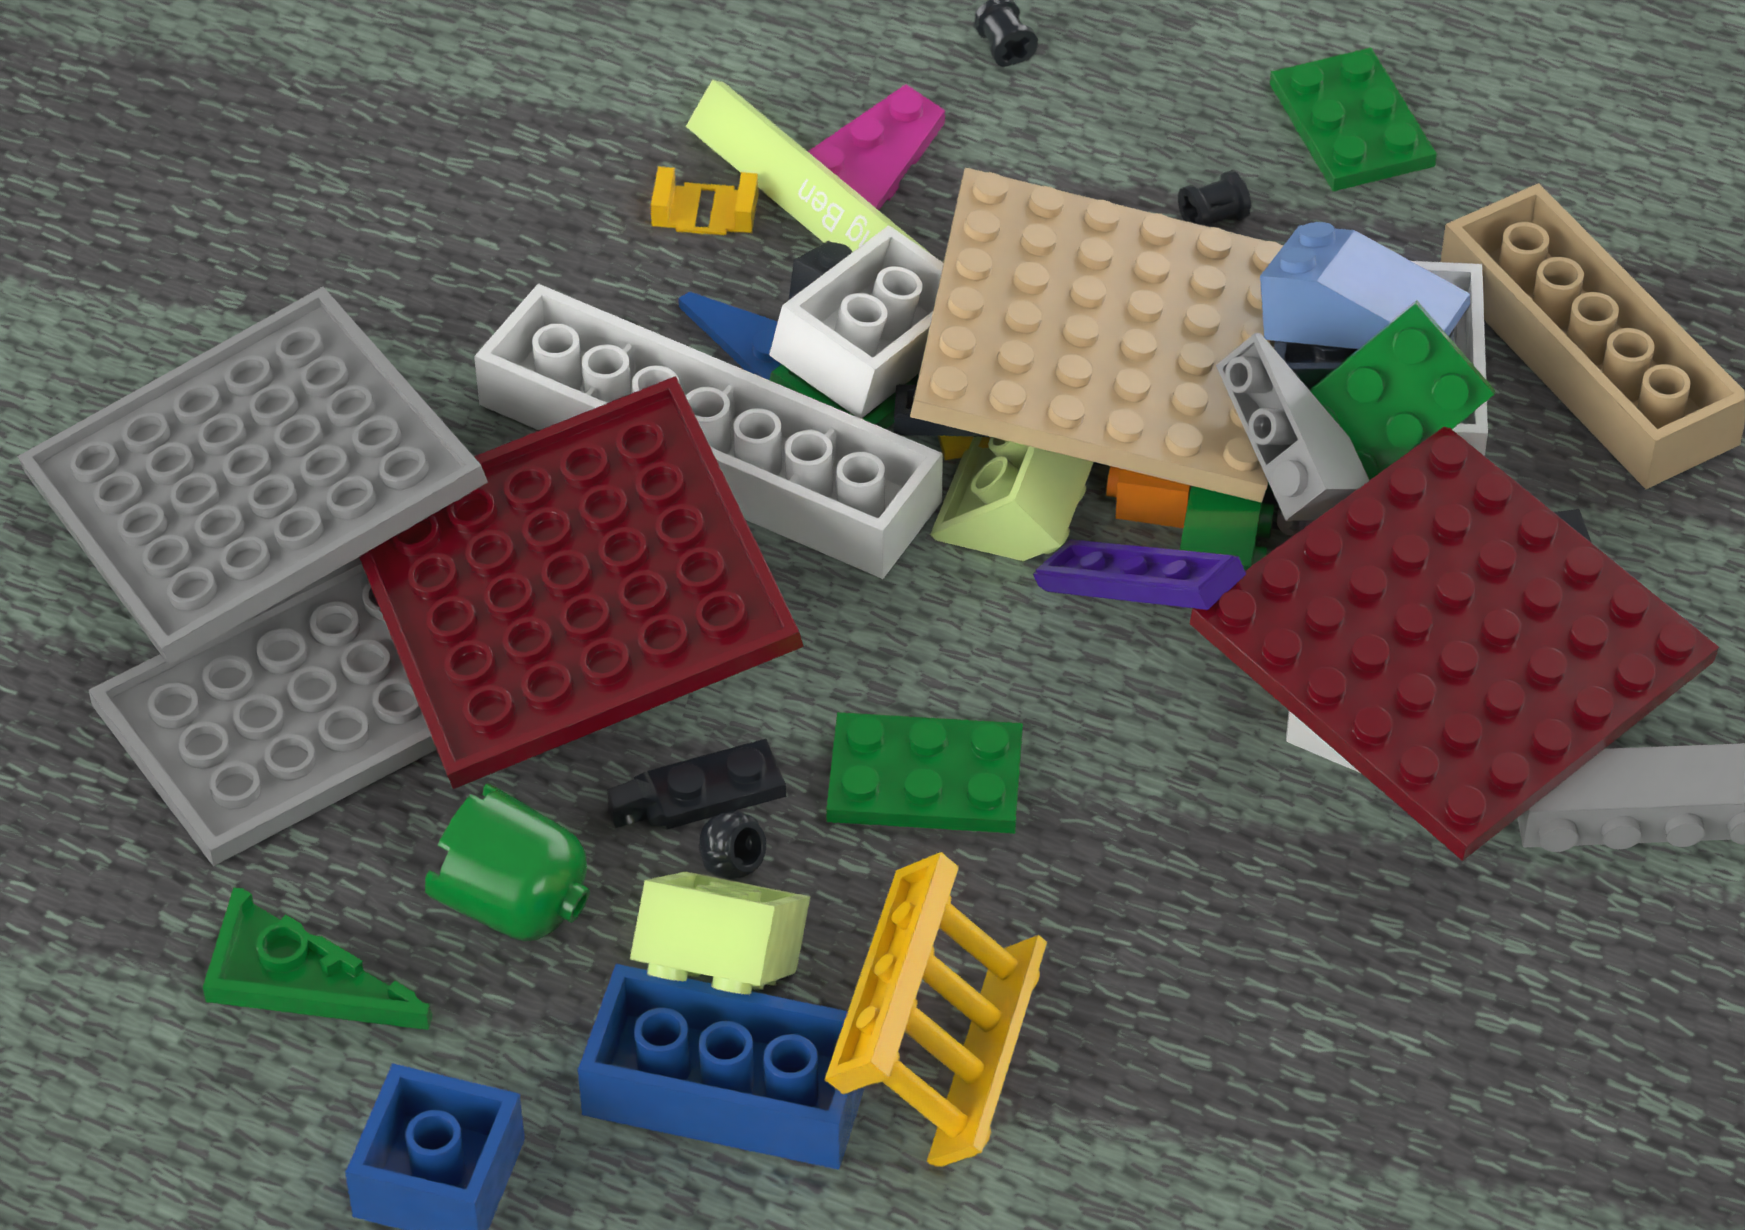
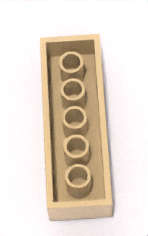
(1597, 337)

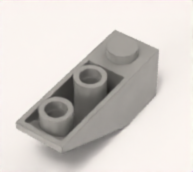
(1293, 435)

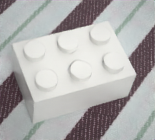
(862, 322)

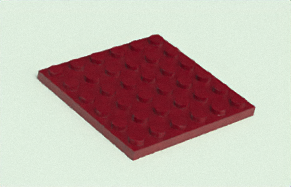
(577, 585)
(1454, 640)

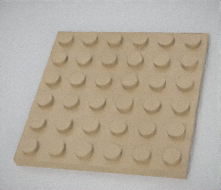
(1094, 333)

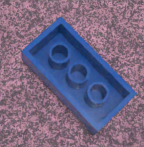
(718, 1067)

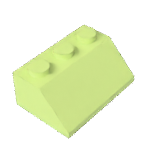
(1011, 499)

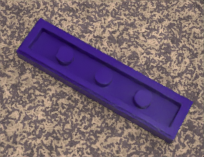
(1139, 574)

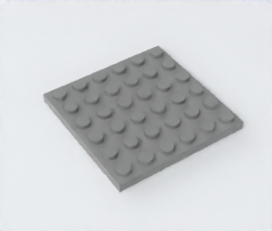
(250, 473)

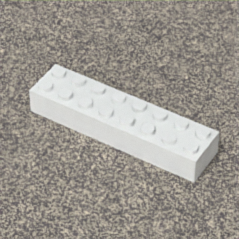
(783, 454)

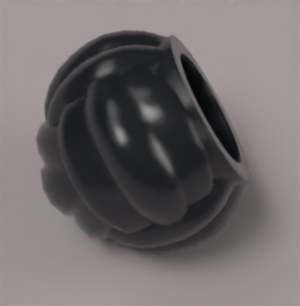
(732, 845)

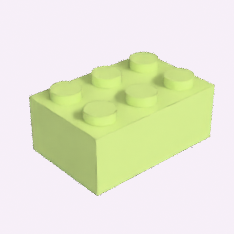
(719, 930)

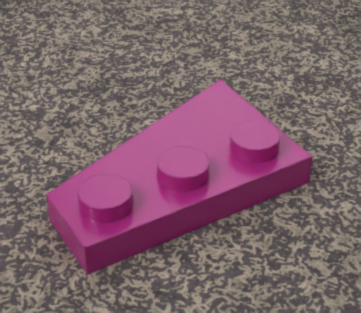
(882, 144)

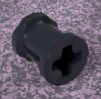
(1008, 36)
(1215, 201)

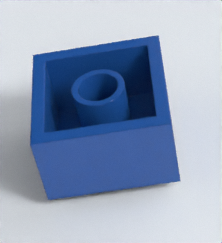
(435, 1153)

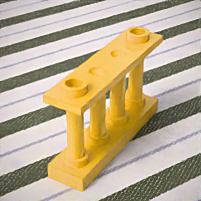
(887, 1008)

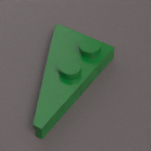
(286, 969)

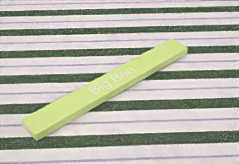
(785, 169)

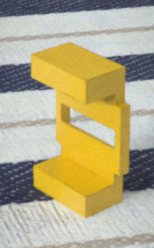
(678, 205)

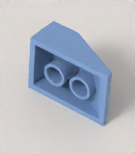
(1346, 288)

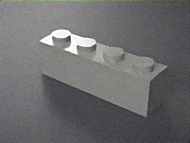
(1644, 798)

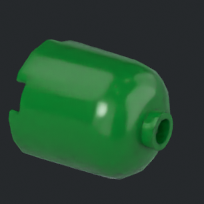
(510, 867)

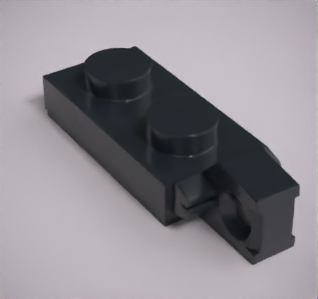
(699, 787)

